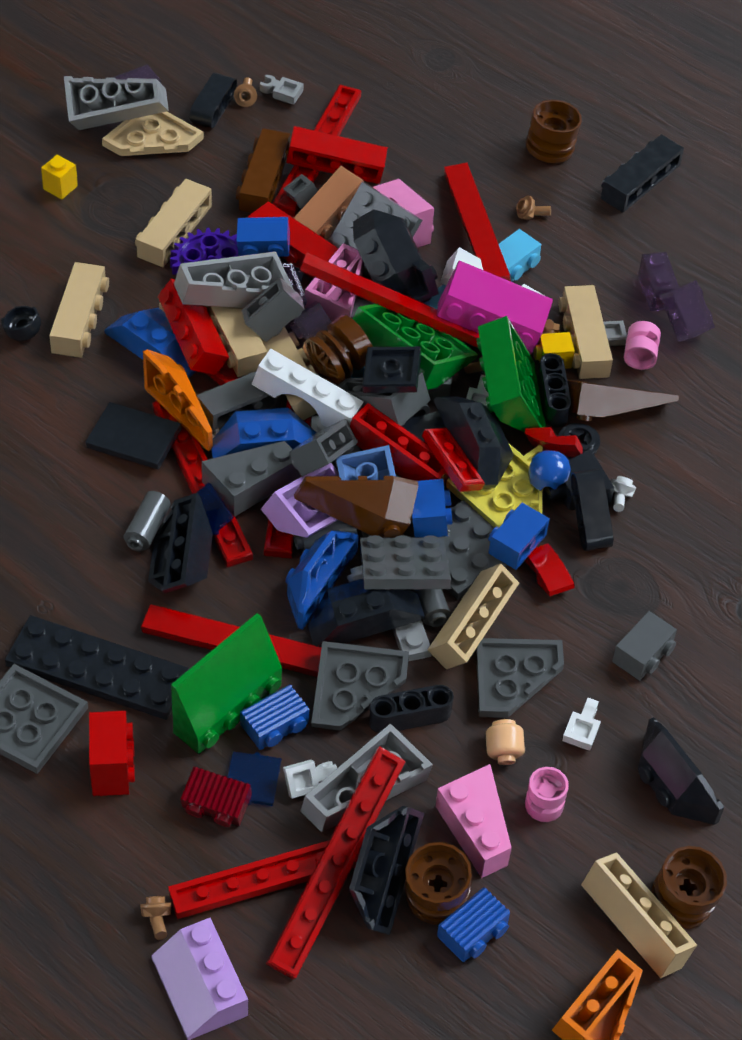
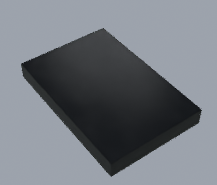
(133, 435)

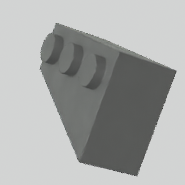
(394, 405)
(250, 475)

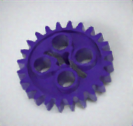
(203, 247)

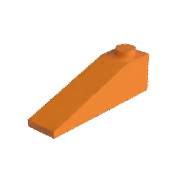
(172, 389)

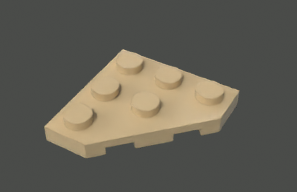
(152, 135)

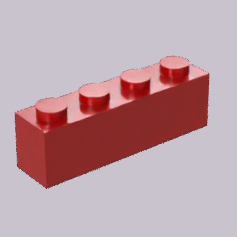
(329, 152)
(301, 238)
(194, 332)
(409, 454)

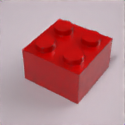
(111, 753)

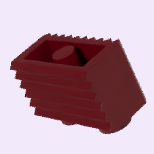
(216, 797)

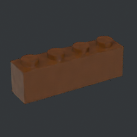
(263, 170)

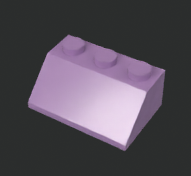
(294, 516)
(200, 979)

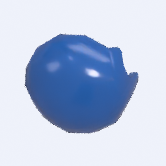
(549, 469)

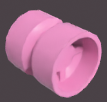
(642, 345)
(546, 794)

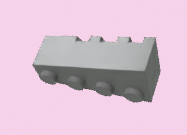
(112, 100)
(228, 280)
(330, 798)

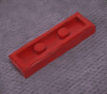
(453, 459)

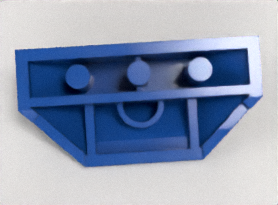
(149, 331)
(260, 428)
(319, 571)

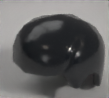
(21, 323)

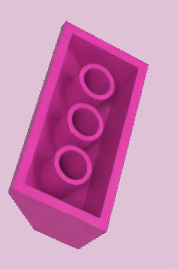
(481, 297)

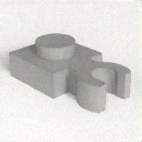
(284, 90)

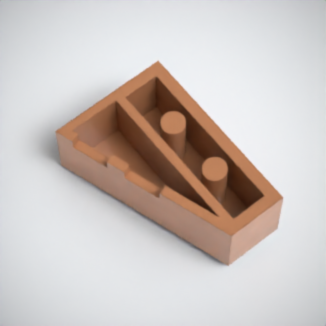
(329, 203)

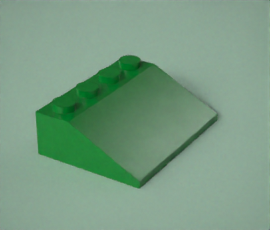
(441, 352)
(510, 376)
(223, 684)

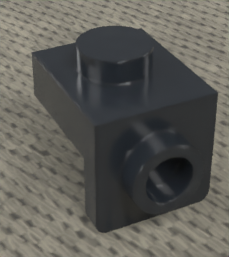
(427, 285)

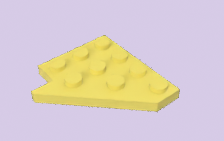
(509, 493)

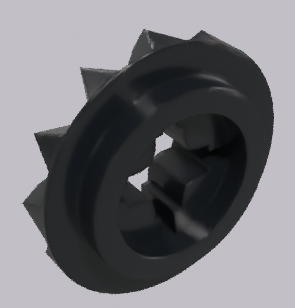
(590, 436)

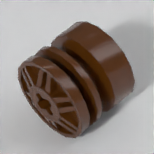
(553, 131)
(339, 349)
(437, 867)
(690, 885)

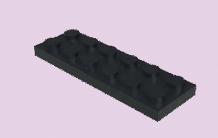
(96, 666)

